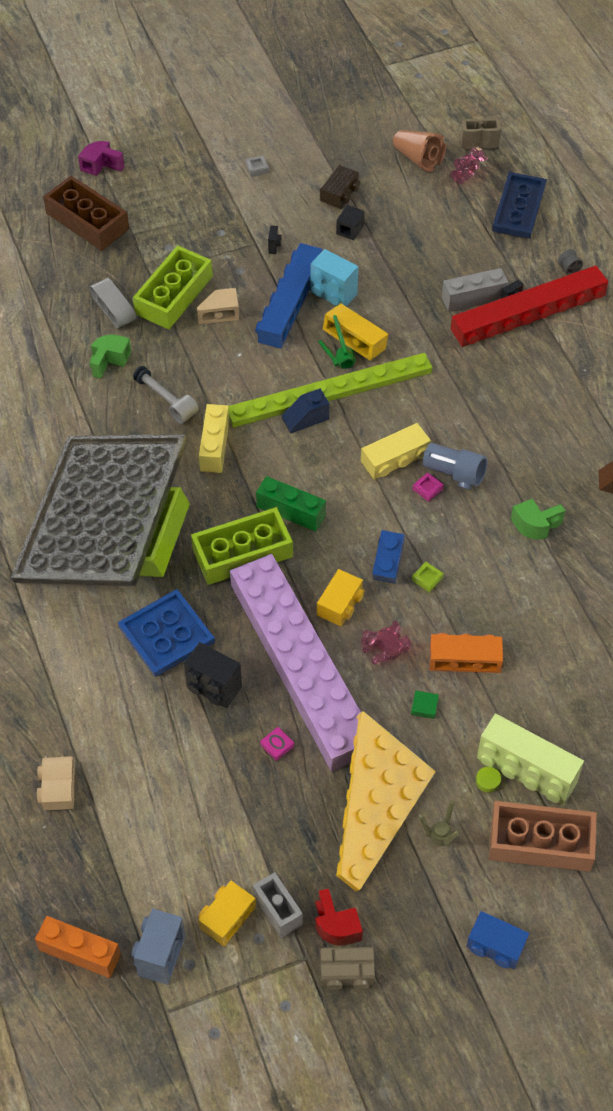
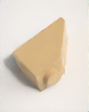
(219, 307)

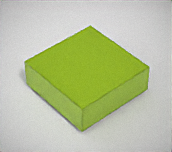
(427, 576)

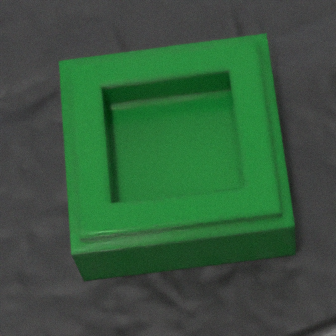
(424, 704)

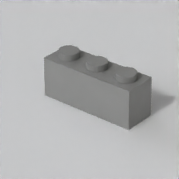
(473, 289)

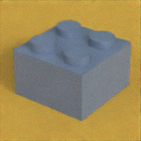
(159, 946)

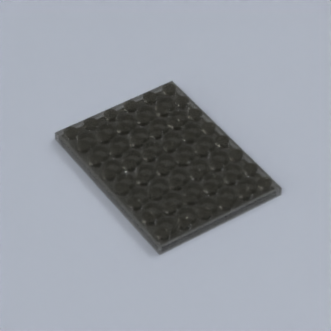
(100, 510)

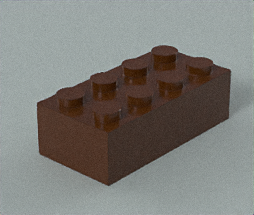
(86, 212)

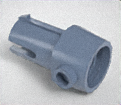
(464, 466)

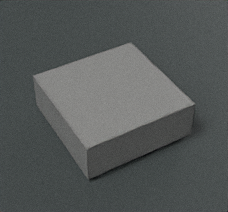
(257, 166)

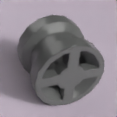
(570, 261)

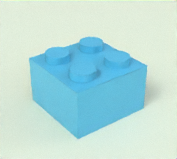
(333, 278)

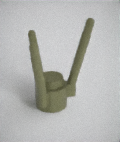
(440, 832)

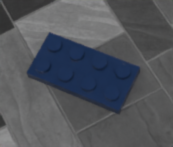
(519, 205)

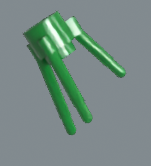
(345, 357)

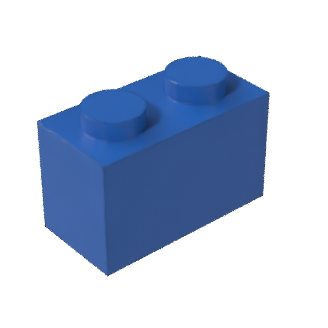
(388, 556)
(497, 940)

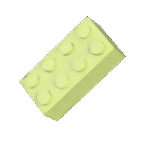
(529, 759)

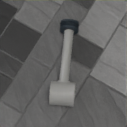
(180, 409)

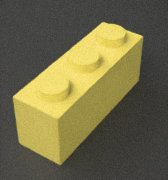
(214, 438)
(395, 451)

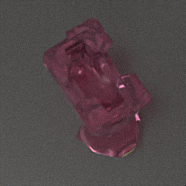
(467, 165)
(388, 642)

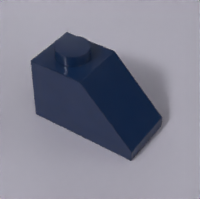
(307, 411)

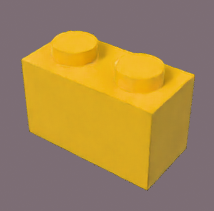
(340, 597)
(226, 913)

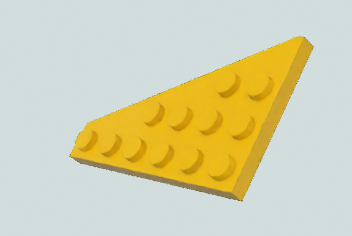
(380, 796)

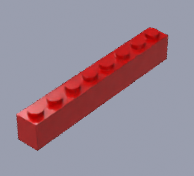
(528, 306)

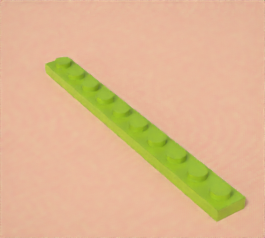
(333, 388)

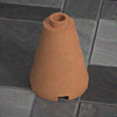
(421, 148)

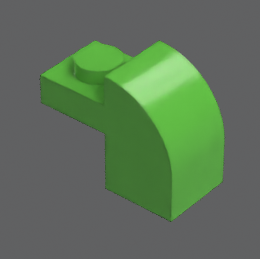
(109, 349)
(533, 522)

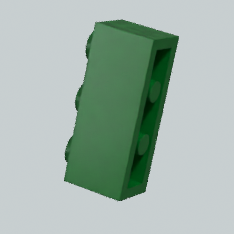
(291, 503)

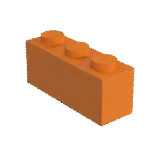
(466, 653)
(78, 946)

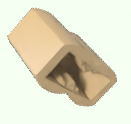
(57, 783)

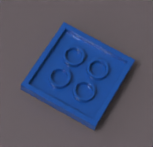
(165, 632)

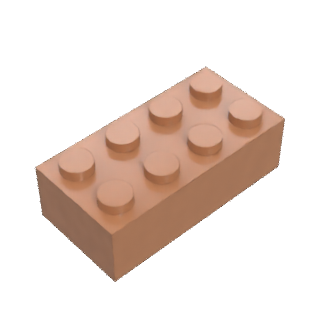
(543, 836)

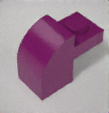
(98, 155)

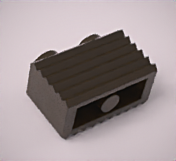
(340, 186)

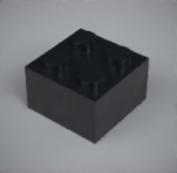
(213, 675)

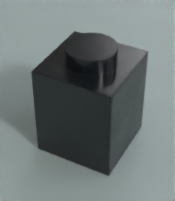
(350, 222)

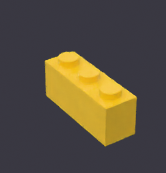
(357, 331)

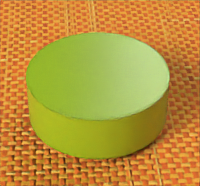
(488, 779)

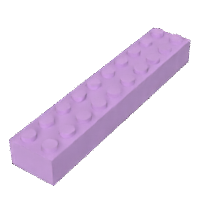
(299, 658)

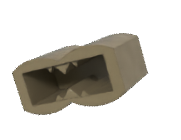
(480, 133)

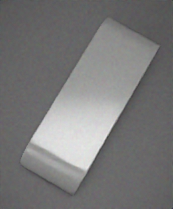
(112, 302)

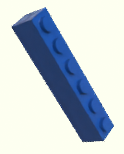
(288, 297)

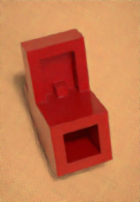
(336, 927)

